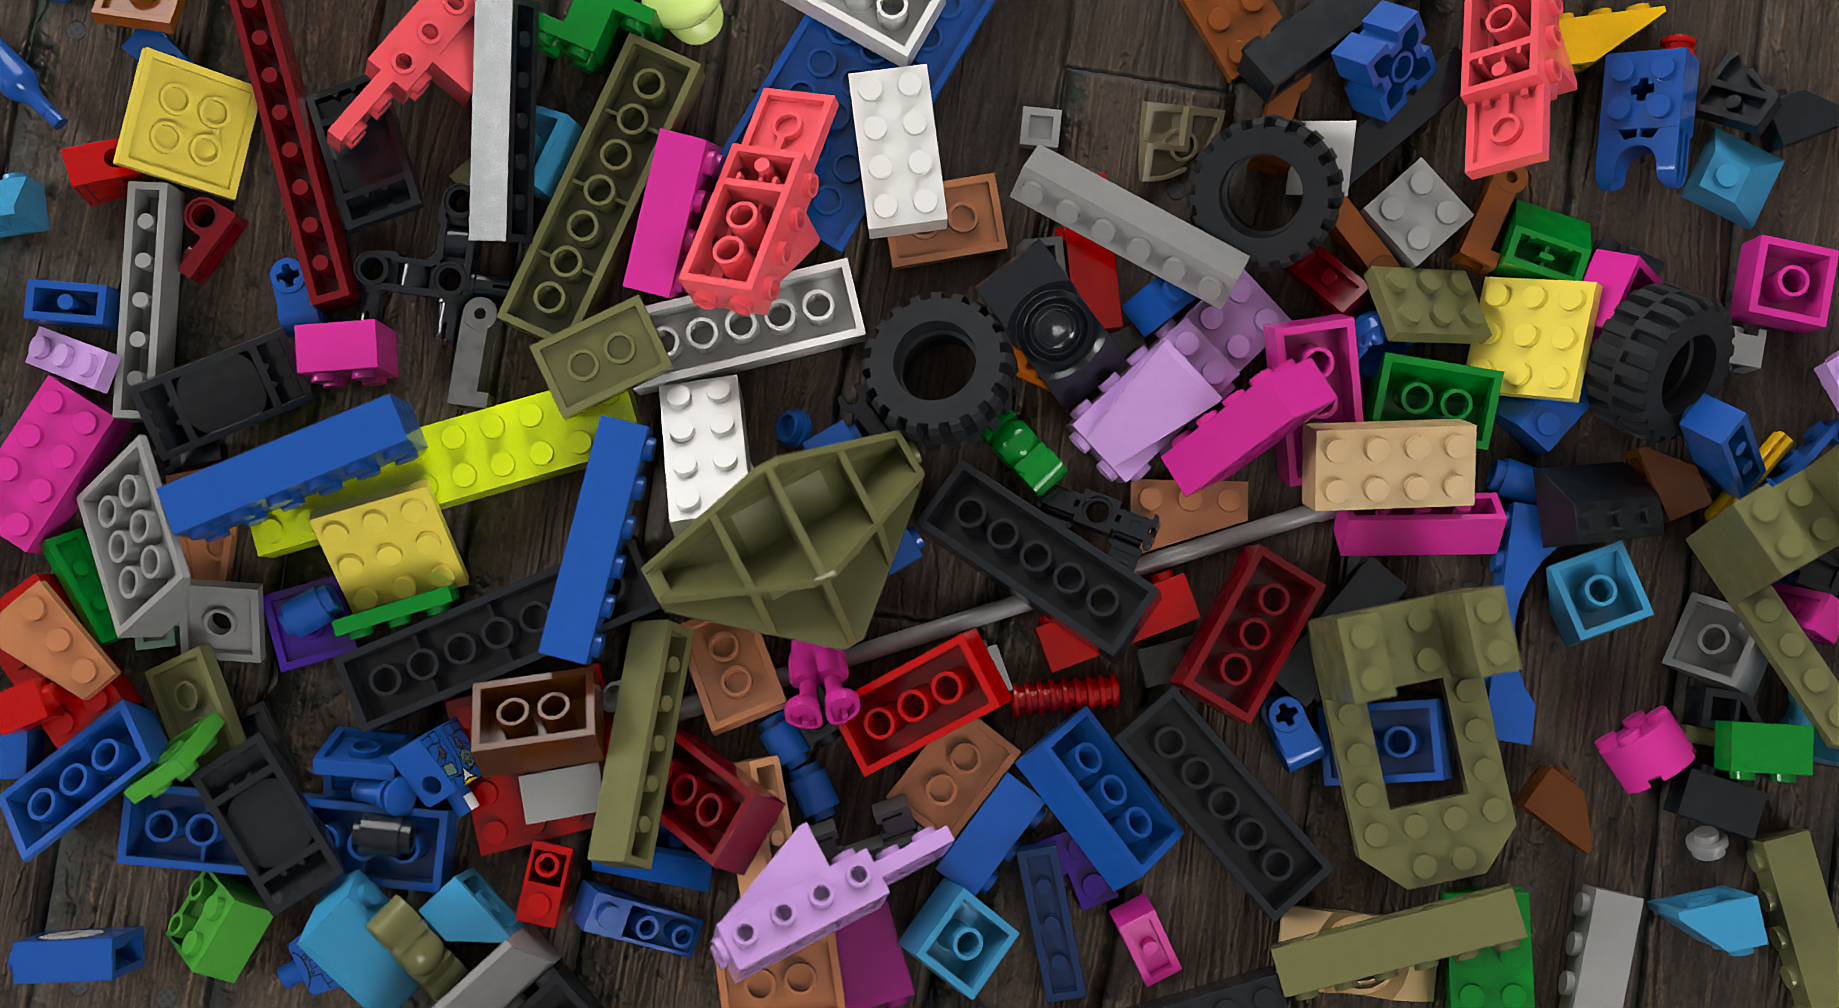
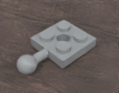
(243, 607)

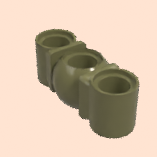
(416, 948)

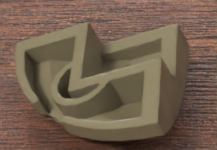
(1172, 137)

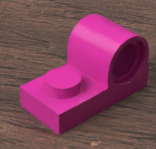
(1813, 611)
(1145, 939)

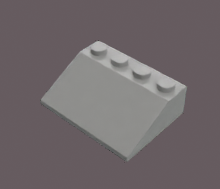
(134, 545)
(506, 973)

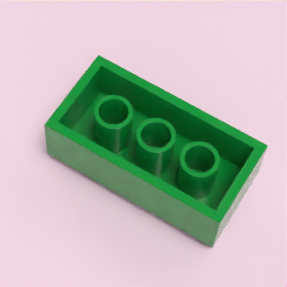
(1494, 976)

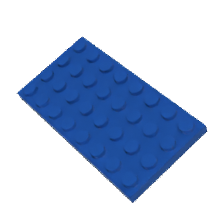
(819, 63)

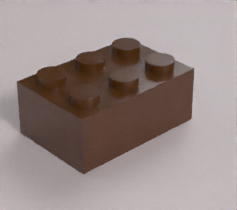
(537, 722)

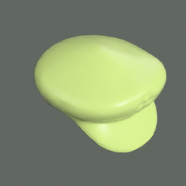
(689, 20)

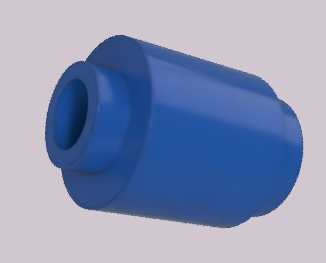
(1512, 480)
(310, 610)
(784, 740)
(813, 791)

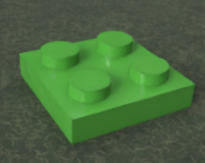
(177, 759)

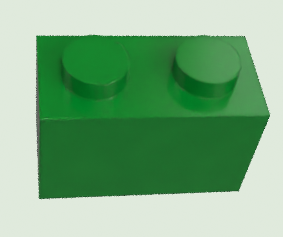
(1763, 748)

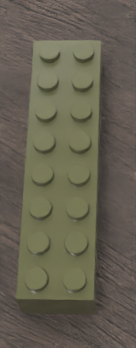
(601, 190)

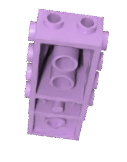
(1172, 381)
(806, 899)

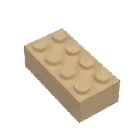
(1388, 464)

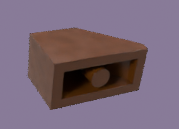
(1675, 481)
(1557, 805)

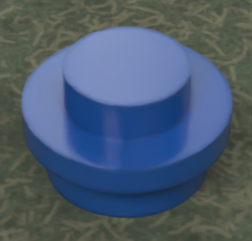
(793, 428)

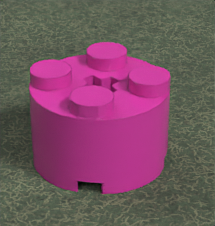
(1646, 749)

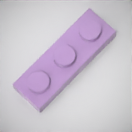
(73, 359)

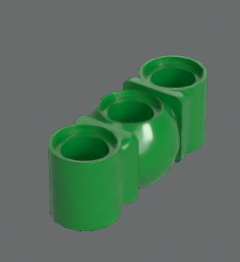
(1024, 453)

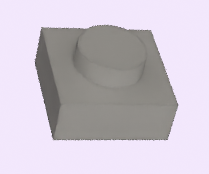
(1040, 127)

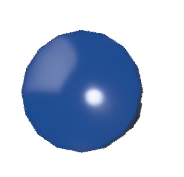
(391, 796)

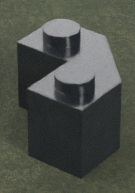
(1709, 704)

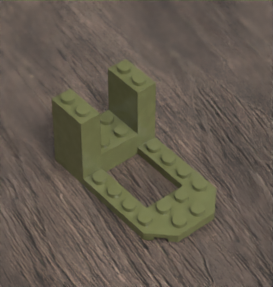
(1763, 542)
(1395, 644)

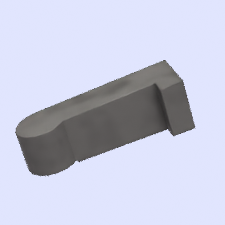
(473, 356)

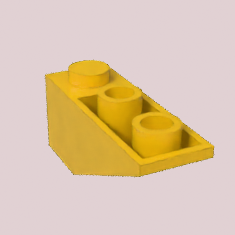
(1602, 31)

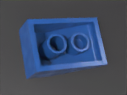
(1409, 741)

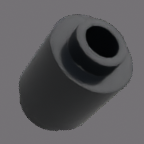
(384, 835)

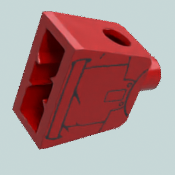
(95, 175)

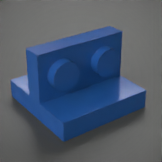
(356, 755)

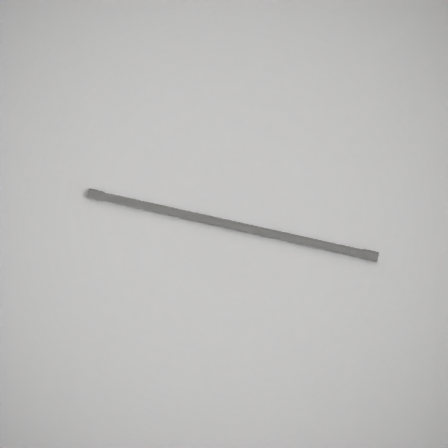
(1012, 606)

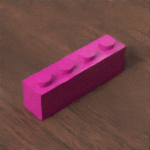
(1422, 529)

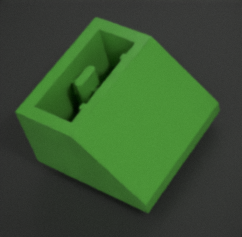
(218, 926)

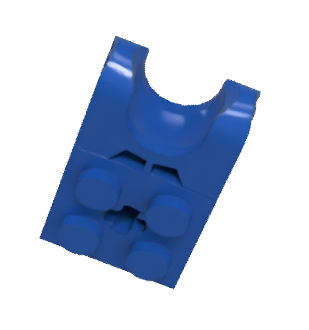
(1647, 111)

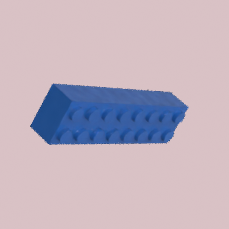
(183, 834)

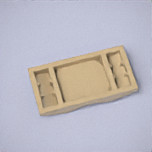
(1407, 986)

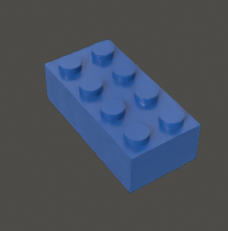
(1100, 798)

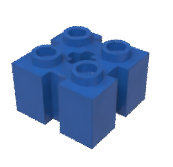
(1384, 60)

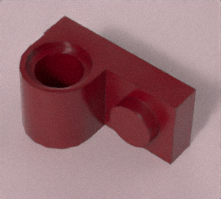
(215, 241)
(1332, 283)

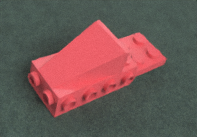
(426, 45)
(1508, 77)
(759, 206)

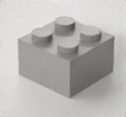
(1415, 214)

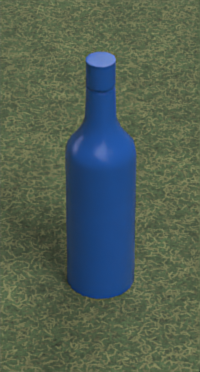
(21, 84)

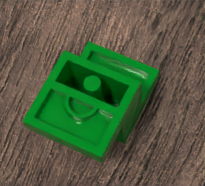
(596, 30)

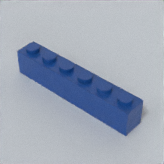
(597, 540)

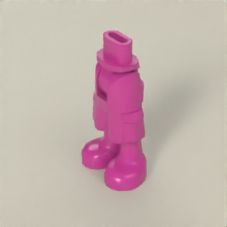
(808, 669)

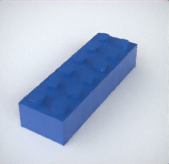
(293, 469)

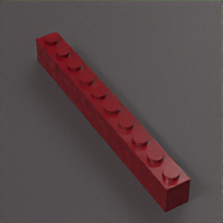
(296, 154)

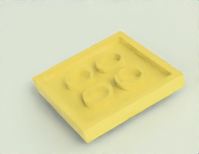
(187, 125)
(1538, 335)
(389, 546)

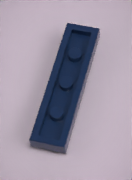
(1051, 921)

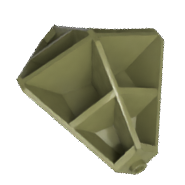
(797, 543)

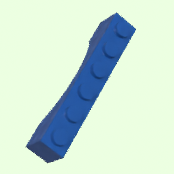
(1513, 566)

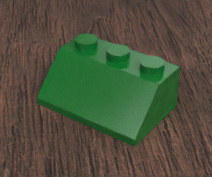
(1433, 389)

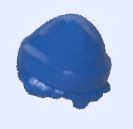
(1373, 343)

